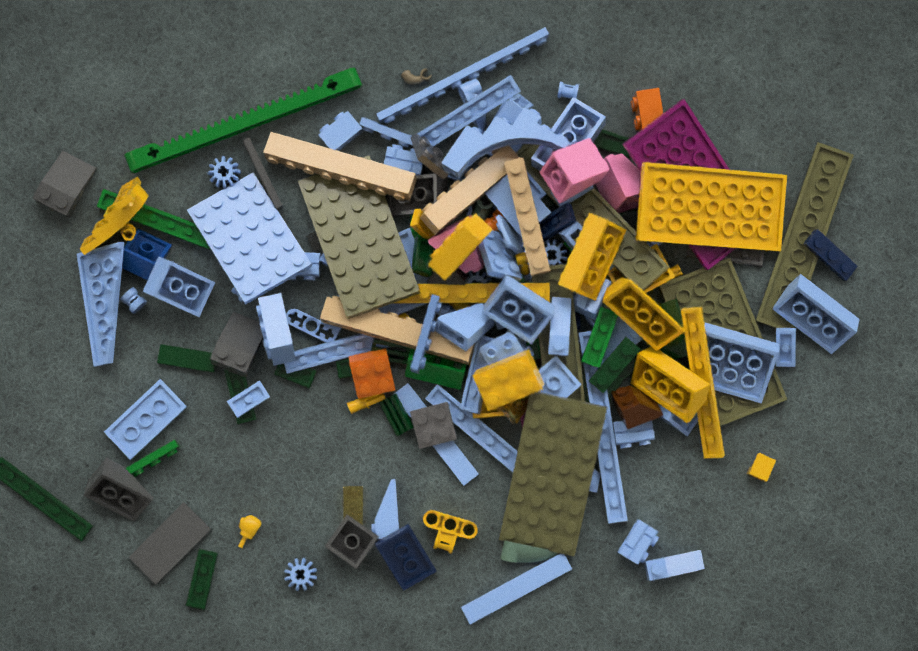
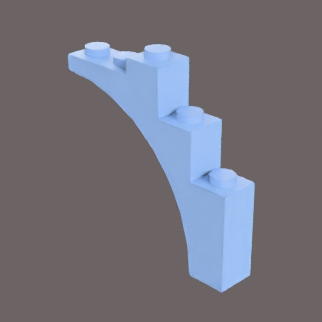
(500, 133)

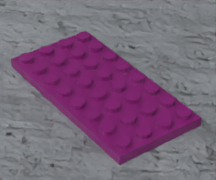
(679, 140)

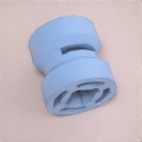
(133, 300)

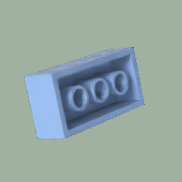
(576, 124)

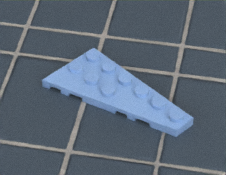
(100, 284)

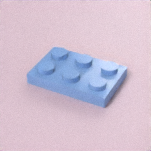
(498, 258)

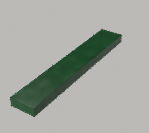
(44, 500)

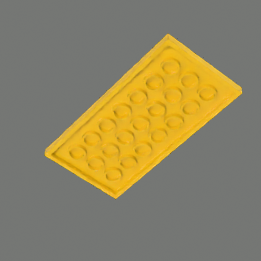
(711, 207)

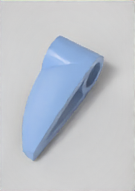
(467, 92)

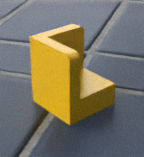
(761, 467)

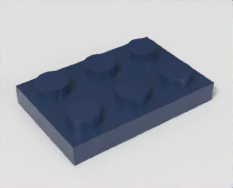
(405, 557)

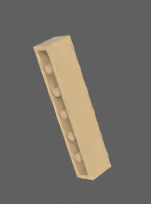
(467, 191)
(527, 217)

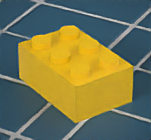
(459, 245)
(508, 379)

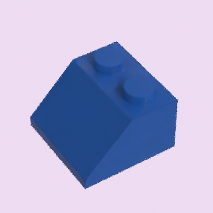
(143, 252)

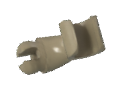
(413, 80)

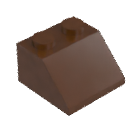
(635, 406)

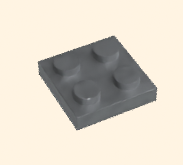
(428, 155)
(433, 425)

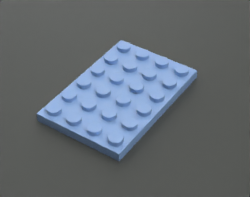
(249, 238)

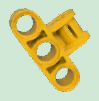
(446, 535)

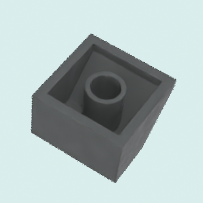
(352, 541)

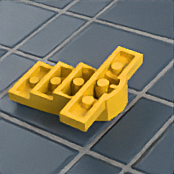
(126, 205)

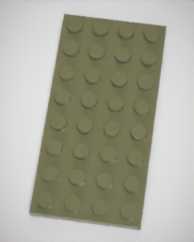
(359, 244)
(725, 306)
(553, 473)

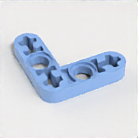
(335, 330)

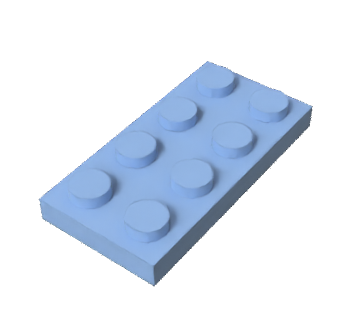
(145, 419)

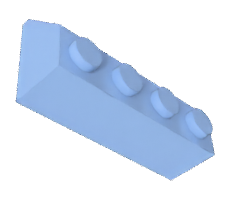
(816, 314)

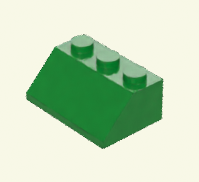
(438, 371)

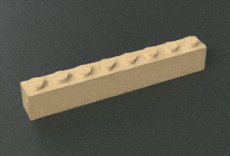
(340, 166)
(392, 329)

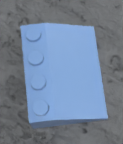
(740, 362)

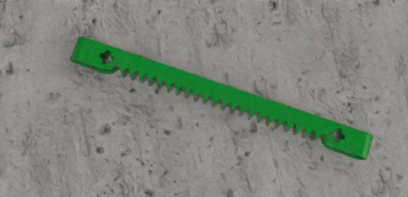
(141, 158)

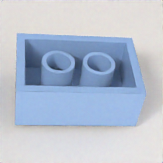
(178, 286)
(519, 309)
(275, 329)

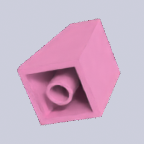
(574, 169)
(621, 183)
(473, 262)

